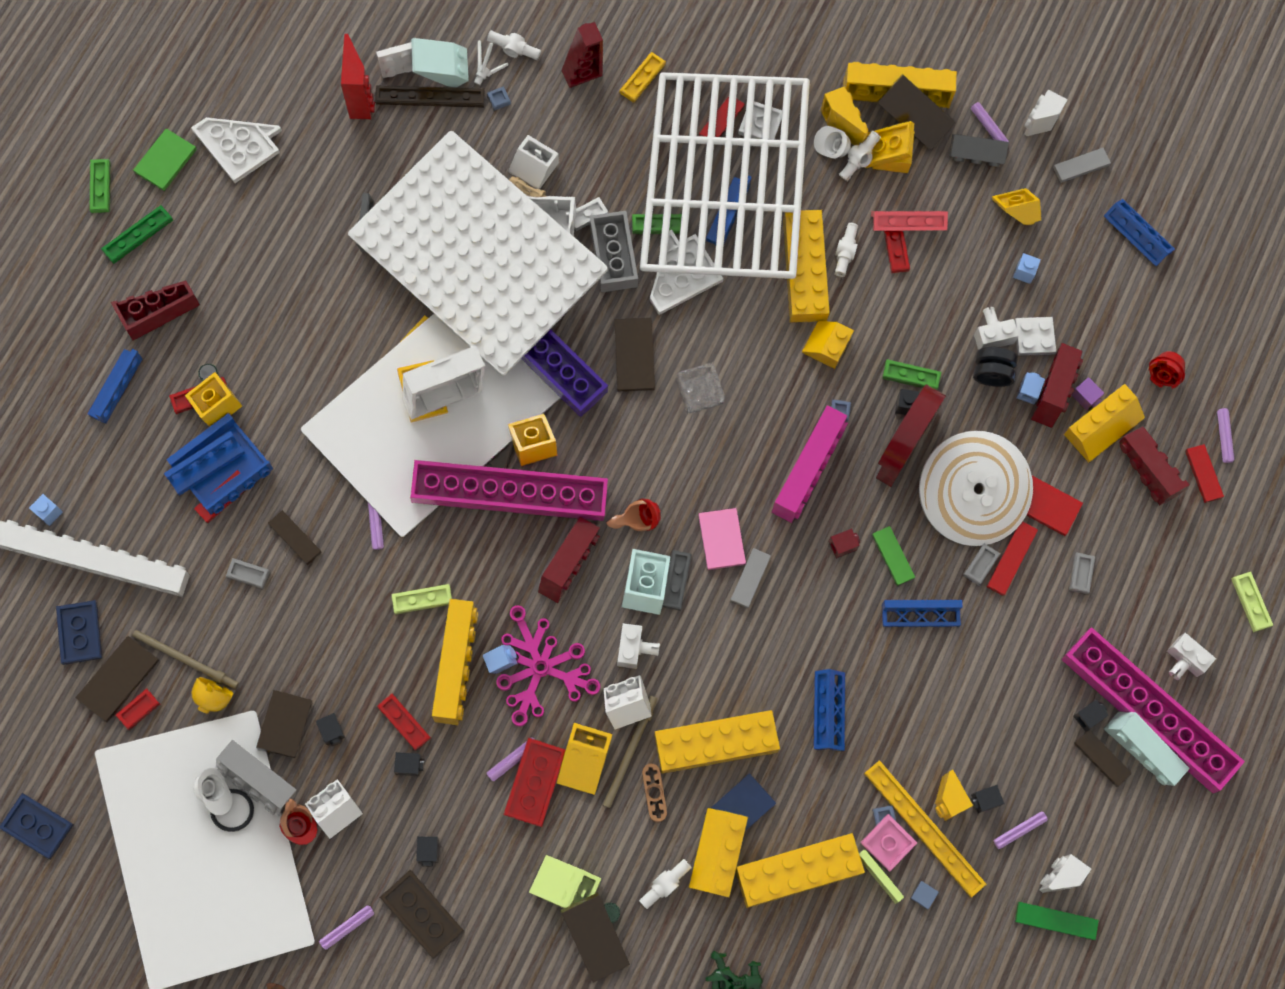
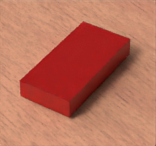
(137, 709)

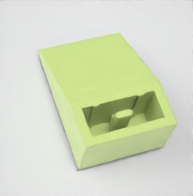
(563, 883)

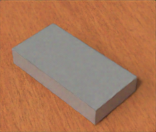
(981, 564)
(247, 573)
(1082, 573)

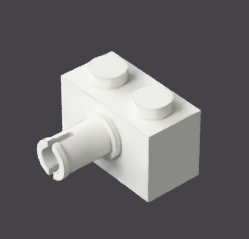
(995, 332)
(632, 646)
(1189, 656)

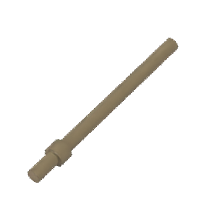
(218, 676)
(628, 756)

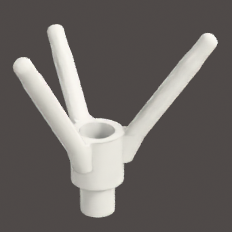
(482, 70)

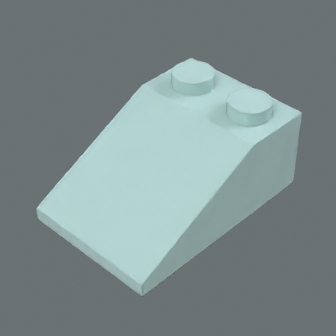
(440, 61)
(646, 581)

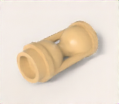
(527, 190)

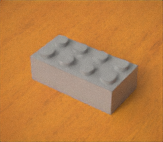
(614, 248)
(255, 777)

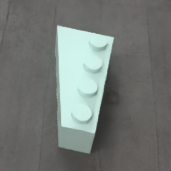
(1146, 747)

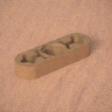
(657, 777)

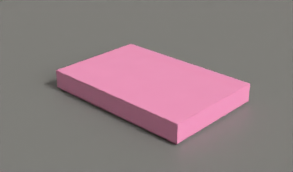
(721, 539)

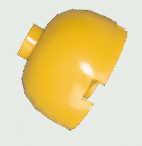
(210, 696)

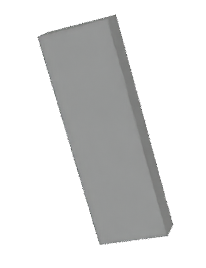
(1081, 165)
(750, 578)

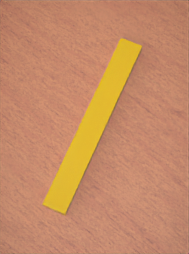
(925, 829)

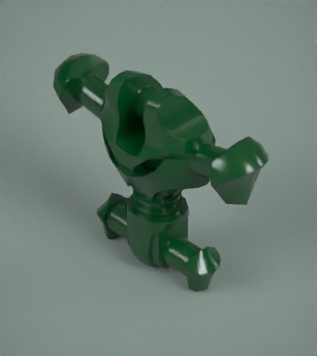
(725, 979)

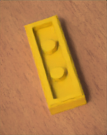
(642, 77)

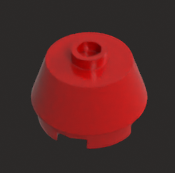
(1167, 369)

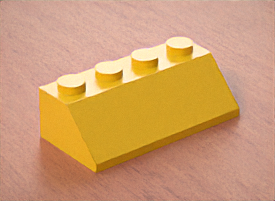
(1105, 423)
(718, 852)

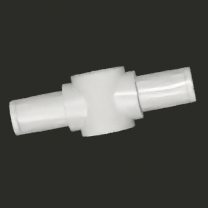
(514, 45)
(860, 156)
(846, 249)
(665, 884)

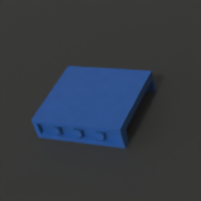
(250, 465)

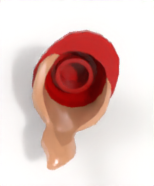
(639, 515)
(298, 823)

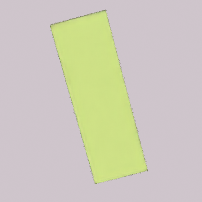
(421, 599)
(1252, 602)
(880, 877)

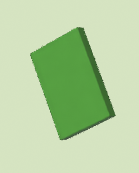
(165, 159)

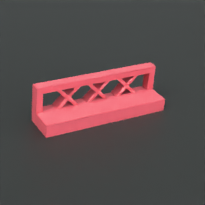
(909, 220)

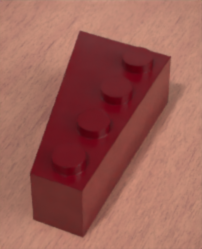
(585, 56)
(154, 308)
(1058, 385)
(1152, 466)
(568, 559)

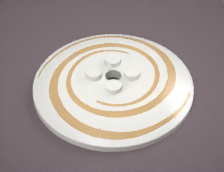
(949, 484)

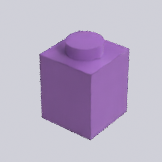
(1088, 394)

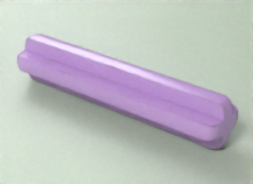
(987, 122)
(1225, 435)
(375, 528)
(506, 764)
(1020, 830)
(346, 927)

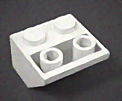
(1045, 113)
(533, 162)
(627, 702)
(333, 808)
(1066, 874)

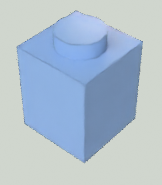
(1026, 268)
(1030, 388)
(46, 509)
(500, 659)

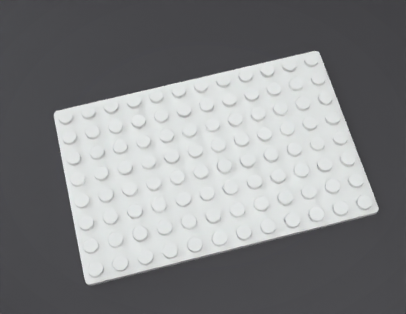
(478, 252)
(375, 444)
(193, 890)

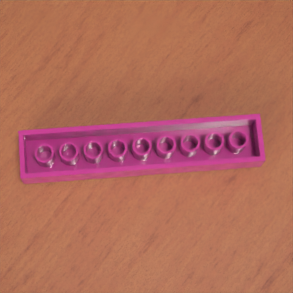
(508, 490)
(1134, 691)

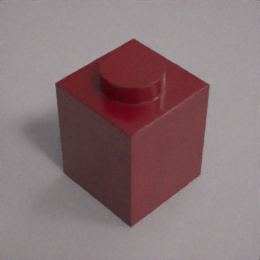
(844, 543)

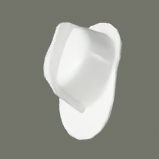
(832, 142)
(213, 791)

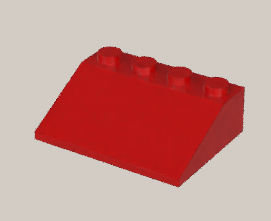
(355, 84)

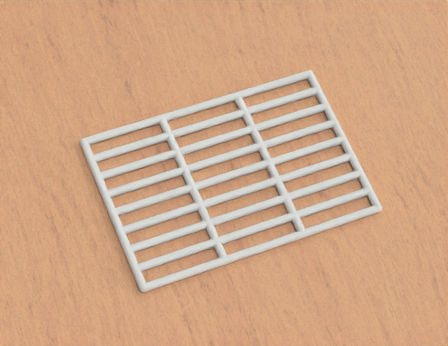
(723, 205)

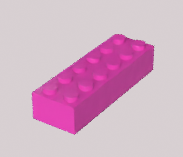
(807, 468)

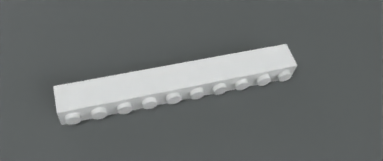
(93, 559)

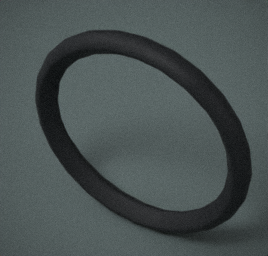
(233, 829)

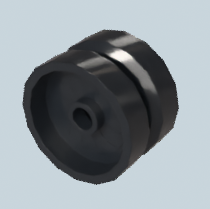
(995, 367)

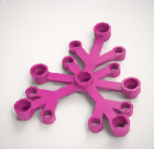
(531, 645)

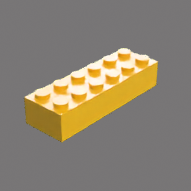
(872, 80)
(809, 288)
(453, 662)
(716, 741)
(799, 870)

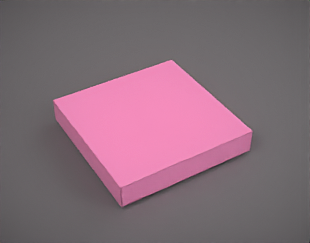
(888, 842)

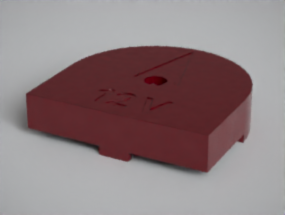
(909, 434)

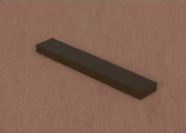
(430, 96)

